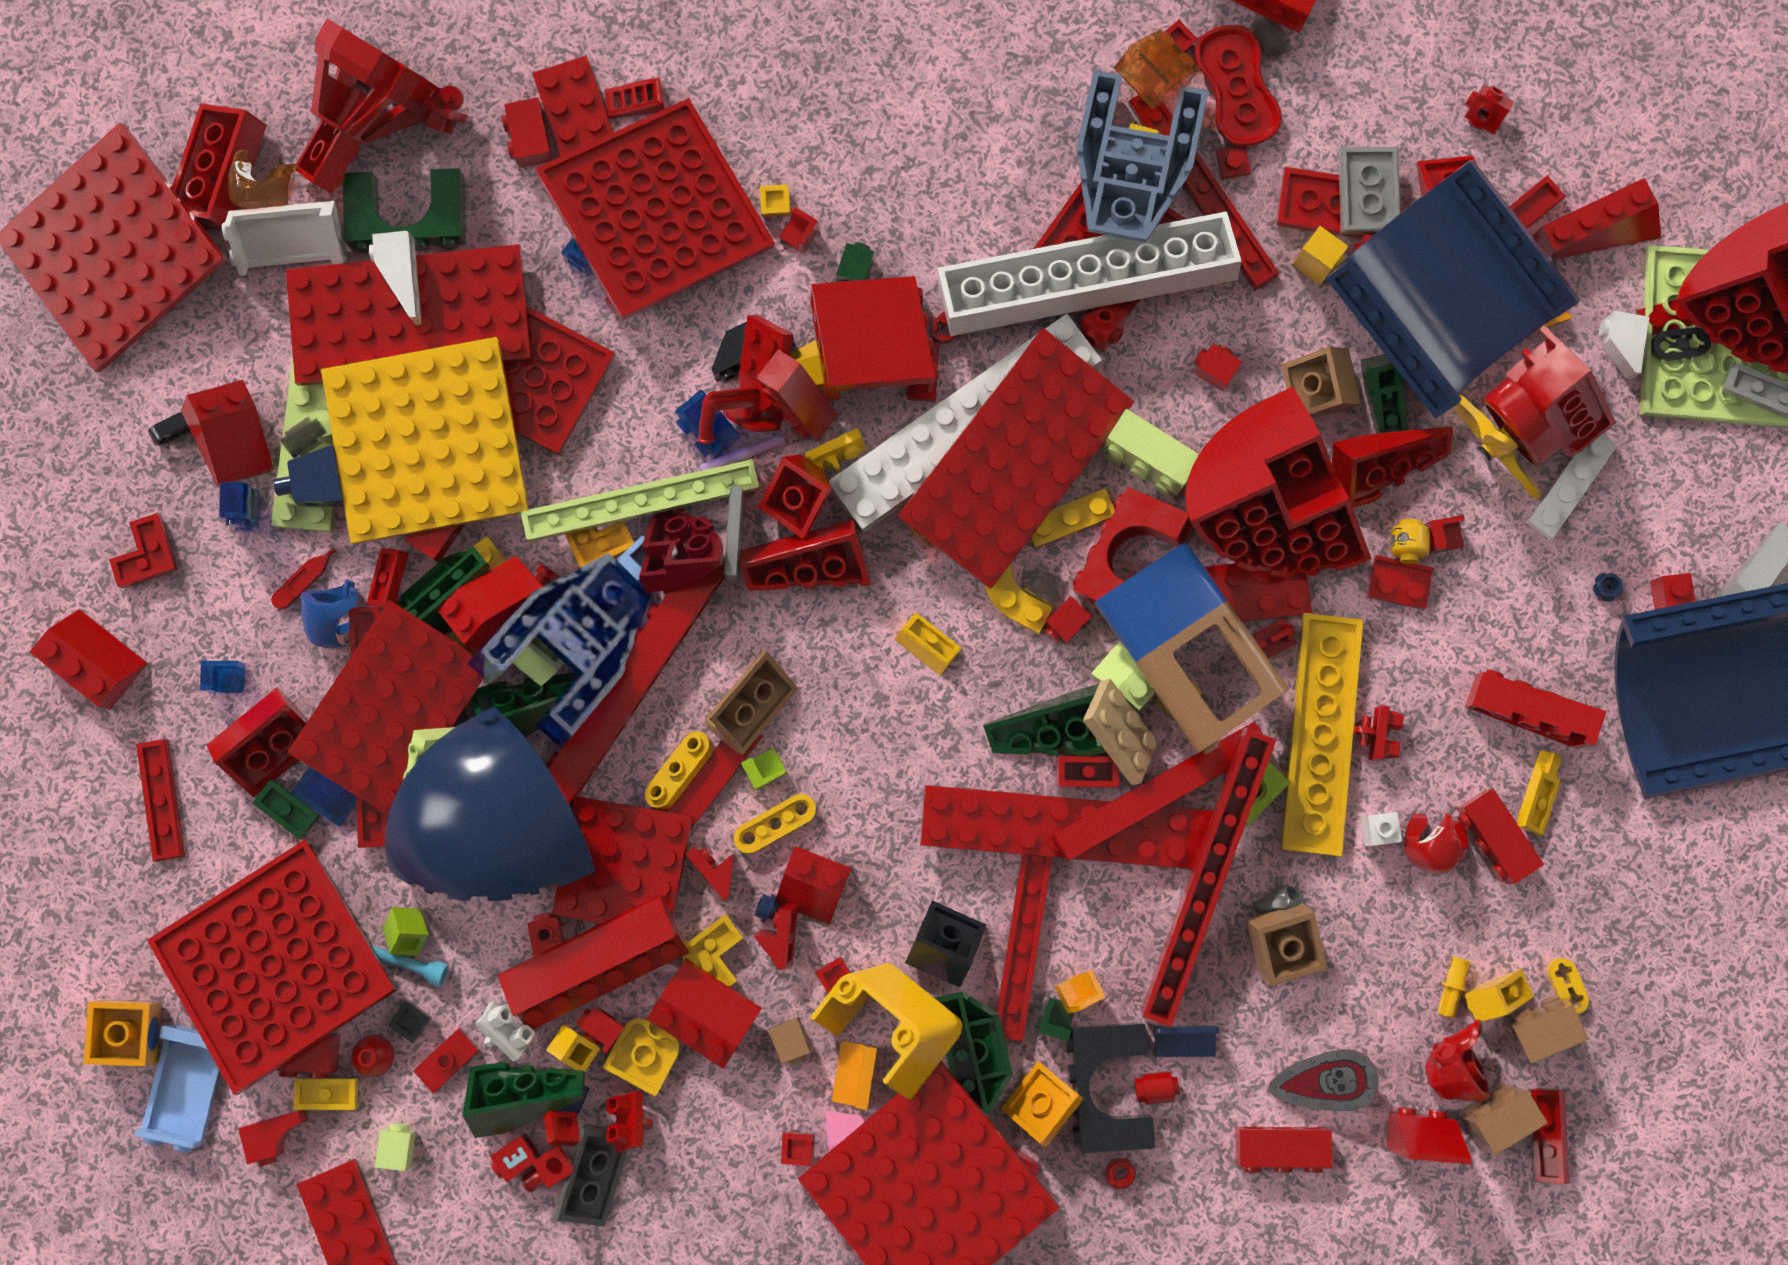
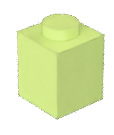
(395, 1147)

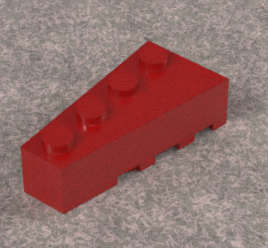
(1535, 710)

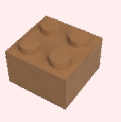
(1286, 944)
(1547, 1028)
(1502, 1119)

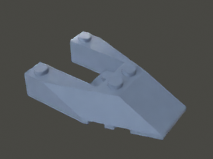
(1129, 172)

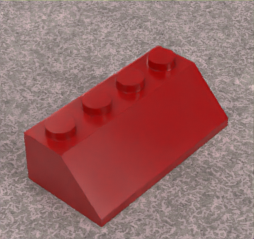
(208, 156)

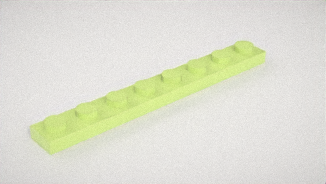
(638, 500)

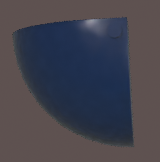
(484, 818)

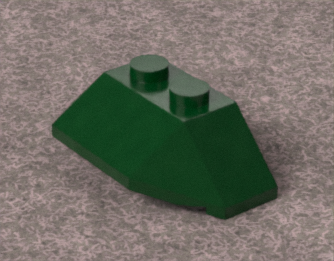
(439, 583)
(980, 1053)

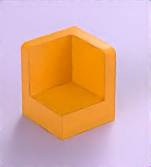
(1079, 991)

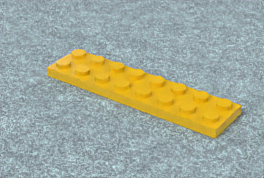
(1321, 734)

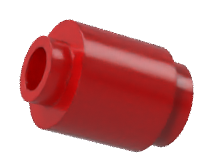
(1156, 1088)

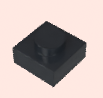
(410, 1021)

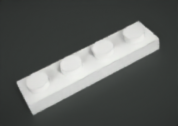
(1570, 487)

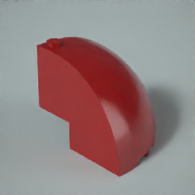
(1743, 291)
(1272, 495)

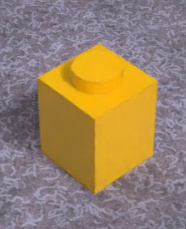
(572, 1049)

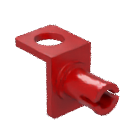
(548, 1170)

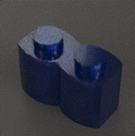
(239, 506)

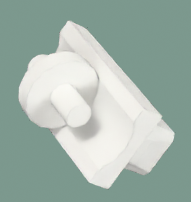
(504, 1031)

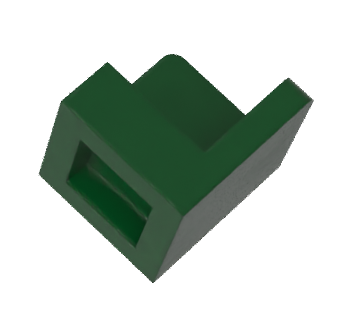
(1055, 1020)

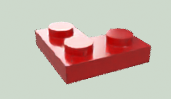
(152, 557)

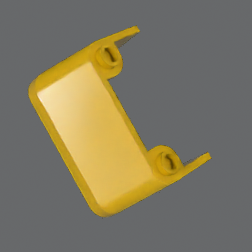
(925, 1026)

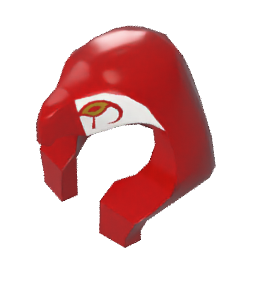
(1440, 850)

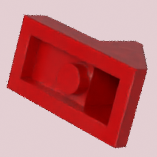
(718, 877)
(780, 943)

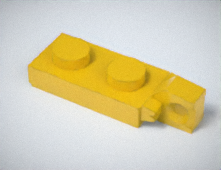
(1540, 794)

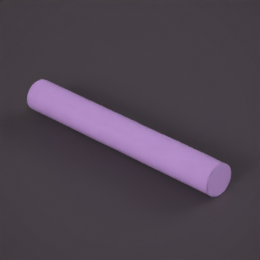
(746, 452)

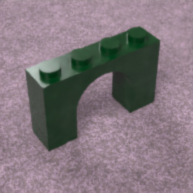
(441, 225)

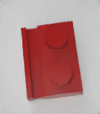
(1399, 582)

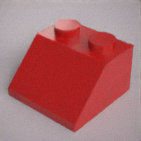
(796, 494)
(813, 884)

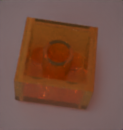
(1156, 68)

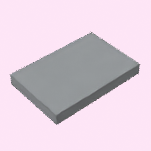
(1368, 188)
(734, 534)

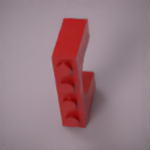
(1133, 516)

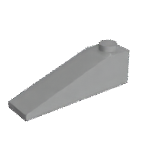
(1764, 567)

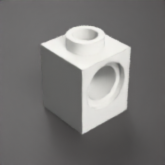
(1381, 829)

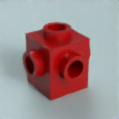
(1487, 108)
(1103, 326)

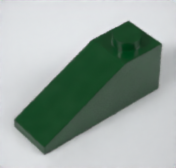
(1384, 394)

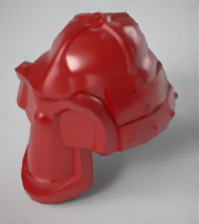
(1455, 1069)

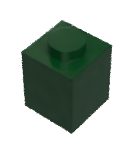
(855, 263)

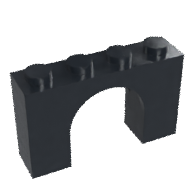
(1096, 1129)

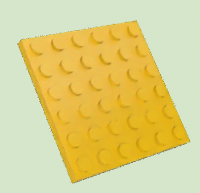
(424, 440)

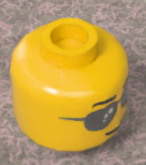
(1410, 541)

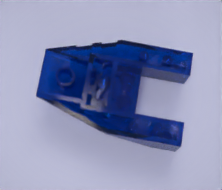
(585, 622)

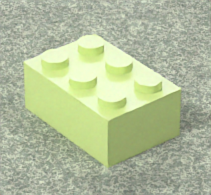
(1150, 453)

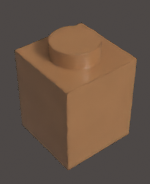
(790, 1042)

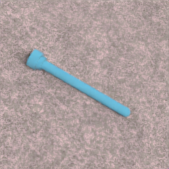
(433, 972)

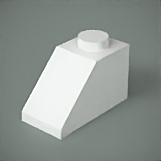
(1625, 341)

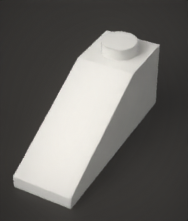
(396, 260)

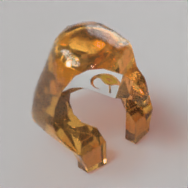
(251, 194)

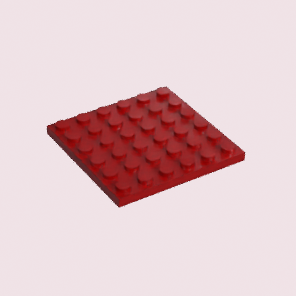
(654, 208)
(110, 247)
(271, 966)
(929, 1182)

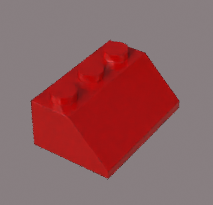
(89, 658)
(258, 742)
(704, 1013)

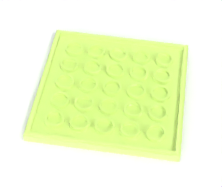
(1694, 385)

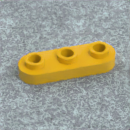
(673, 783)
(761, 827)

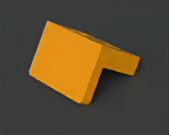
(854, 1074)

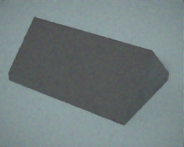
(592, 1185)

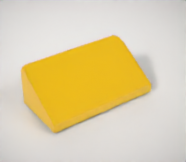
(927, 643)

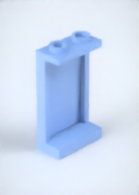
(180, 1091)

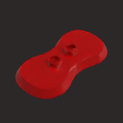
(1232, 64)

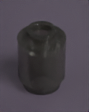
(1271, 37)
(304, 437)

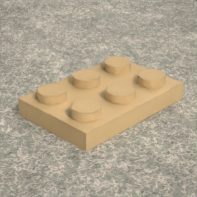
(1120, 731)

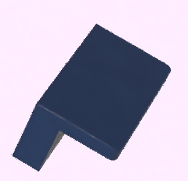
(1185, 1041)

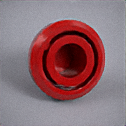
(372, 1055)

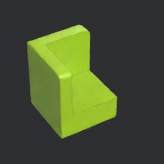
(764, 769)
(405, 931)

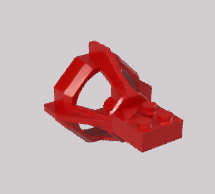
(350, 114)

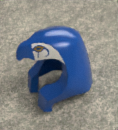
(322, 612)

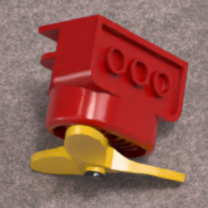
(1540, 408)

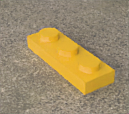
(1074, 517)

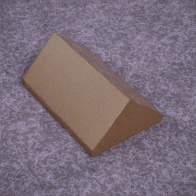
(751, 703)

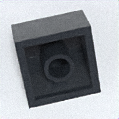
(946, 944)

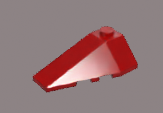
(1377, 460)

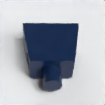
(312, 480)

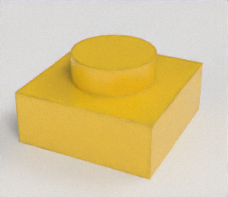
(775, 200)

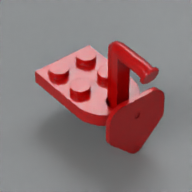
(748, 405)

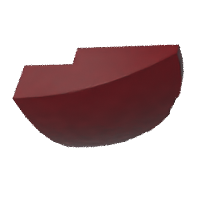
(678, 550)

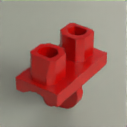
(444, 113)
(1382, 720)
(630, 1121)

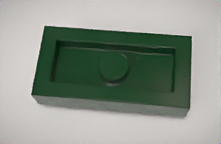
(286, 809)

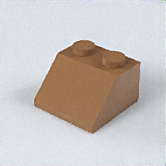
(1323, 380)

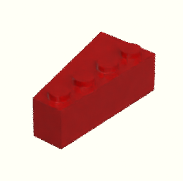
(825, 557)

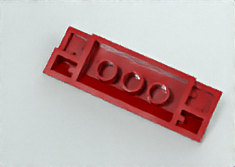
(593, 963)

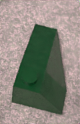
(521, 703)
(1047, 728)
(510, 1097)

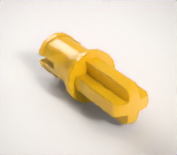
(1453, 987)

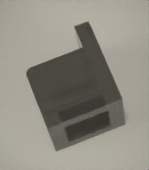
(1045, 586)

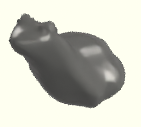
(1280, 898)

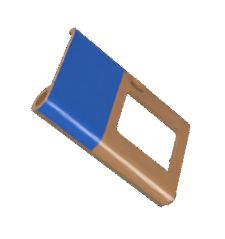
(1165, 610)

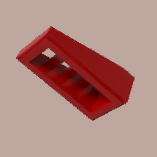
(645, 107)

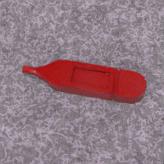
(300, 581)

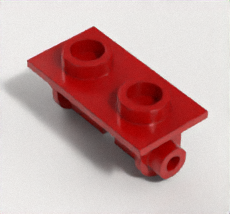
(1275, 638)

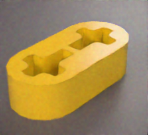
(1574, 983)

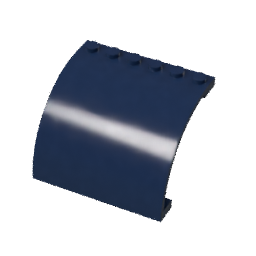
(1451, 286)
(1705, 690)

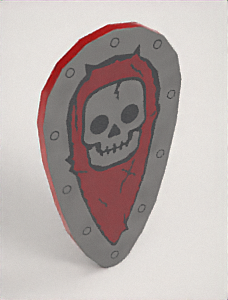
(1328, 1081)

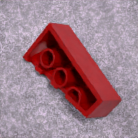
(1609, 222)

